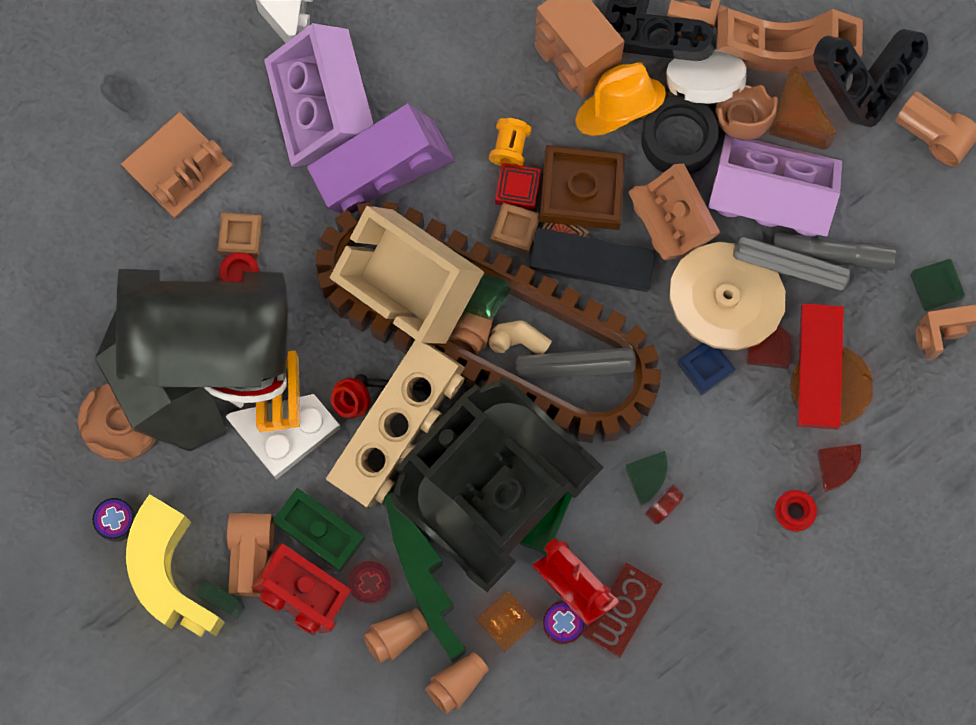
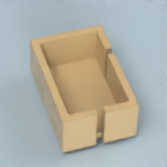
(407, 275)

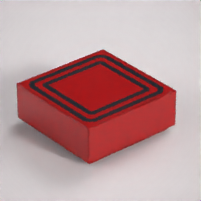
(518, 186)

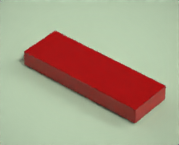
(820, 366)

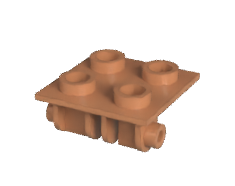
(177, 165)

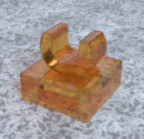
(506, 621)

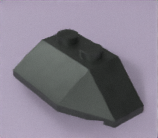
(169, 414)

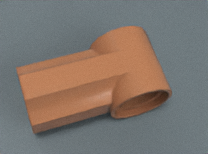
(946, 134)
(249, 540)

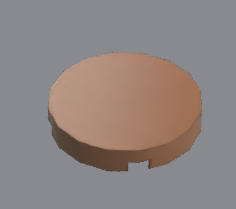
(110, 434)

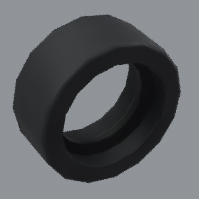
(679, 106)

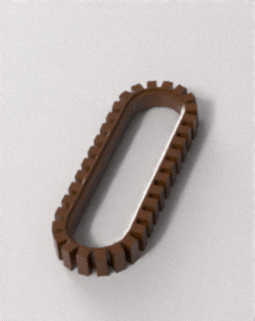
(521, 286)

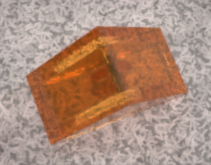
(801, 116)

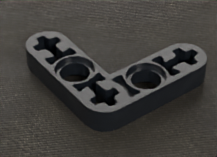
(642, 25)
(868, 97)

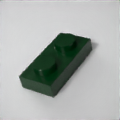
(318, 529)

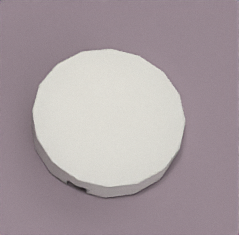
(708, 79)

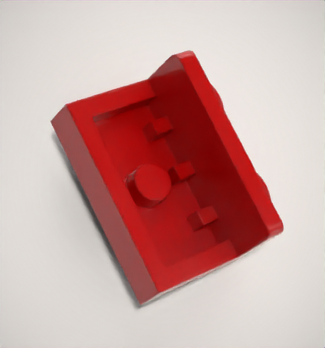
(301, 590)

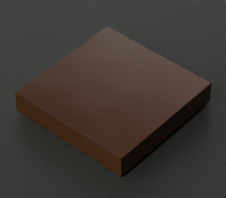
(582, 187)

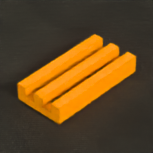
(277, 422)

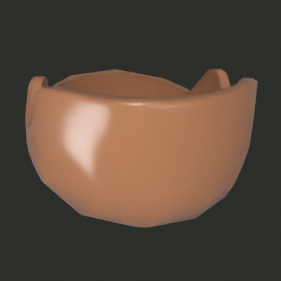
(747, 113)

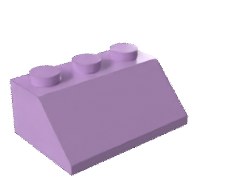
(317, 92)
(776, 186)

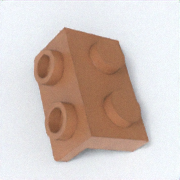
(674, 213)

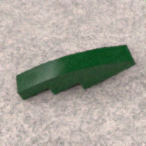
(419, 562)

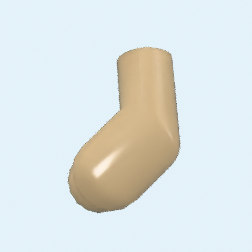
(517, 333)

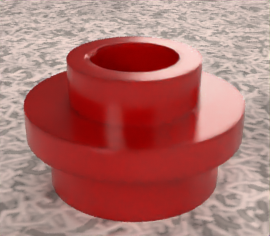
(350, 398)
(798, 498)

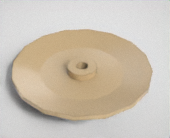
(726, 299)

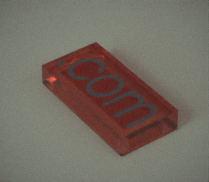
(616, 627)

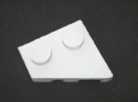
(286, 447)

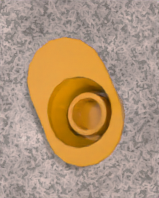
(619, 98)

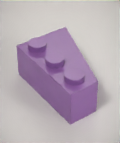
(380, 159)

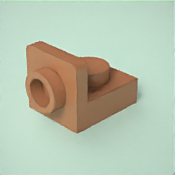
(692, 10)
(950, 322)

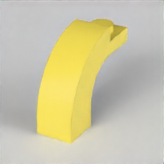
(148, 560)

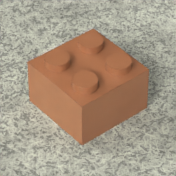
(577, 42)

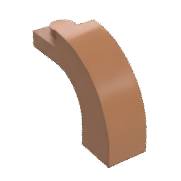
(783, 45)

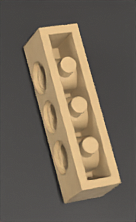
(352, 469)

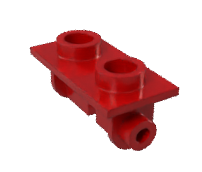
(574, 582)

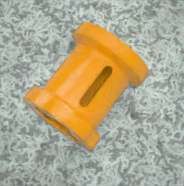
(514, 131)

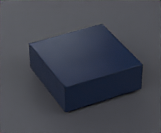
(705, 367)

